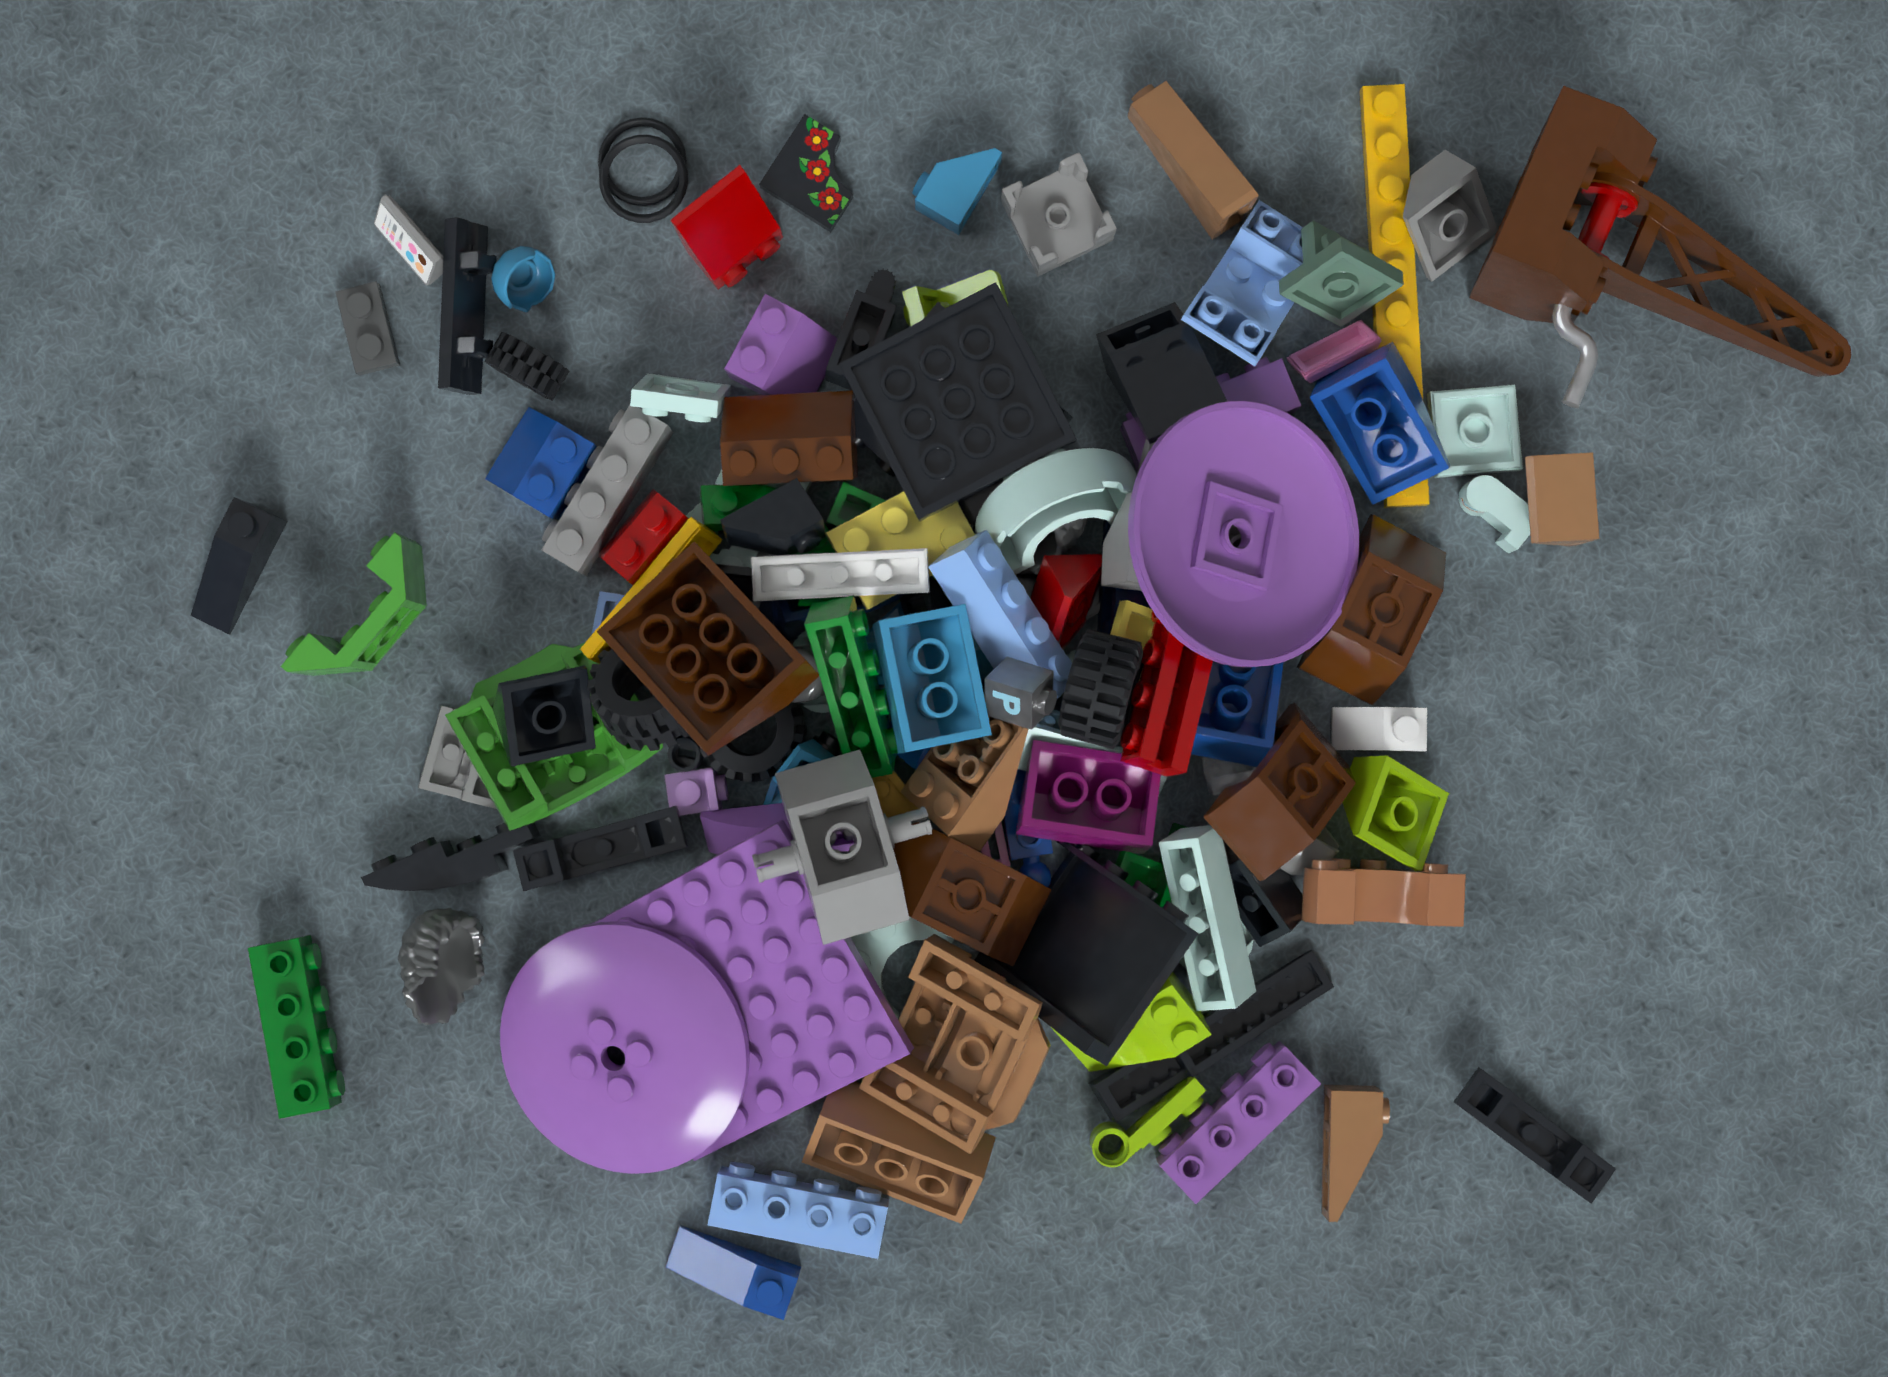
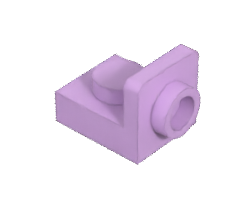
(696, 790)

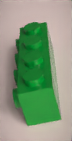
(850, 682)
(296, 1026)

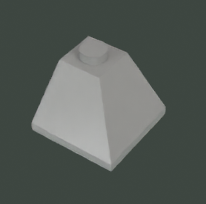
(1446, 213)

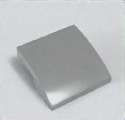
(449, 769)

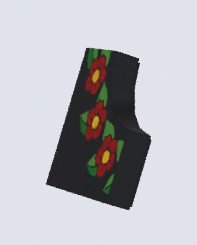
(806, 175)

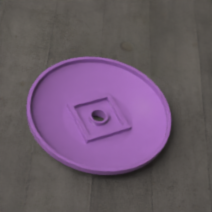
(1295, 523)
(666, 1015)

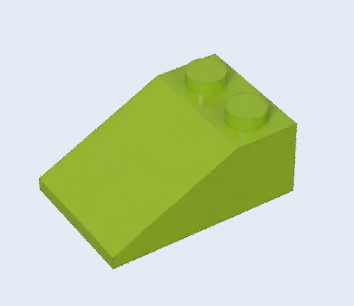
(1161, 1033)

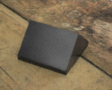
(545, 715)

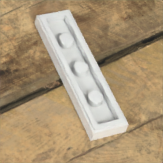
(840, 574)

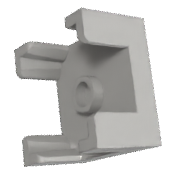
(1057, 216)

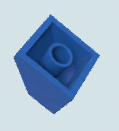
(542, 463)

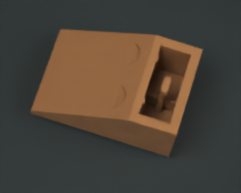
(969, 782)

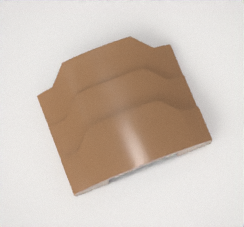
(971, 1052)

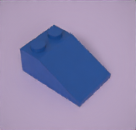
(1380, 423)
(1239, 713)

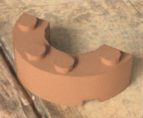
(1376, 894)

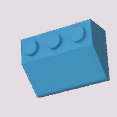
(931, 678)

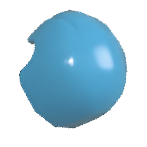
(523, 277)

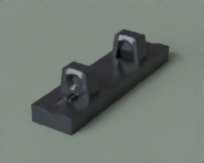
(464, 306)

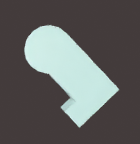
(1499, 507)

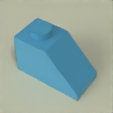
(955, 188)

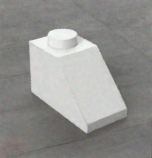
(1379, 728)

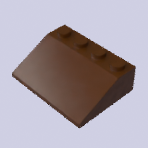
(706, 651)

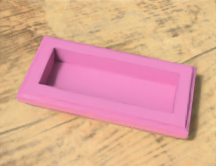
(1335, 351)

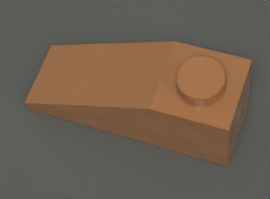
(1350, 1136)

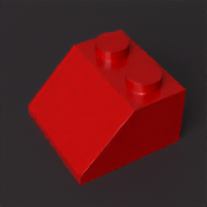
(643, 536)

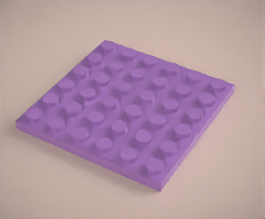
(805, 1005)

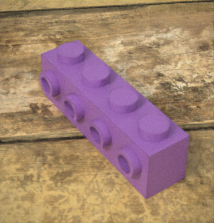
(1237, 1121)

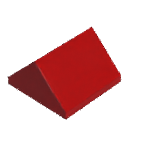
(1066, 592)

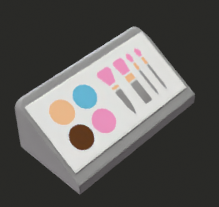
(408, 240)

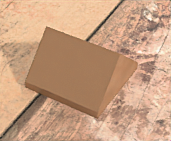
(1562, 499)

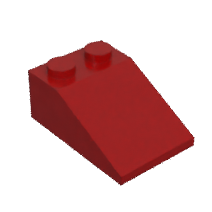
(728, 229)

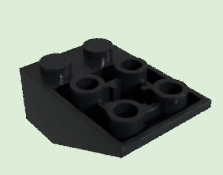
(1159, 369)

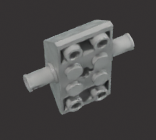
(853, 889)

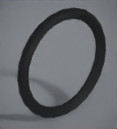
(638, 122)
(642, 139)

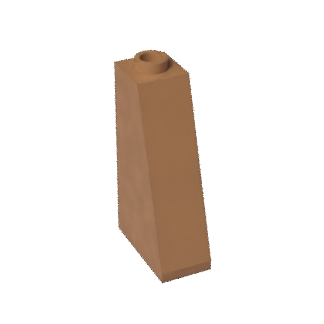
(1192, 159)

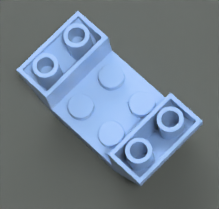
(1242, 296)

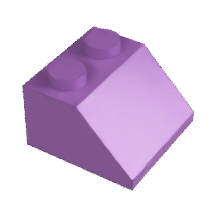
(781, 351)

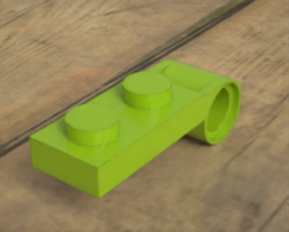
(1152, 1126)

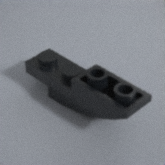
(438, 867)

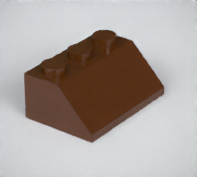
(788, 438)

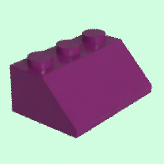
(1087, 798)

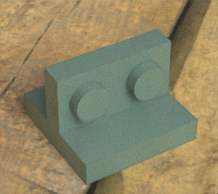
(1338, 276)

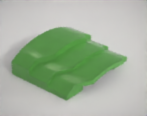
(548, 785)

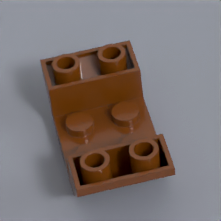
(1382, 613)
(1284, 798)
(968, 895)

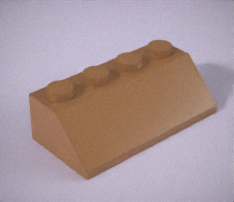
(894, 1154)

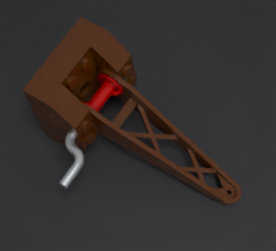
(1545, 274)

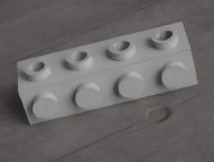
(607, 489)

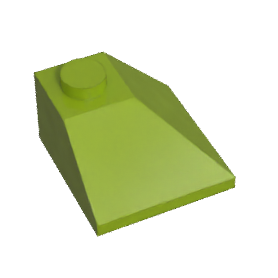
(1394, 809)

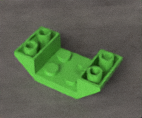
(401, 566)

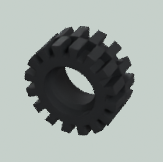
(527, 366)

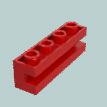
(1165, 705)

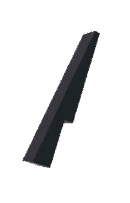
(1276, 998)

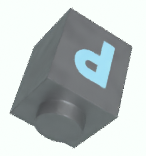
(1019, 693)

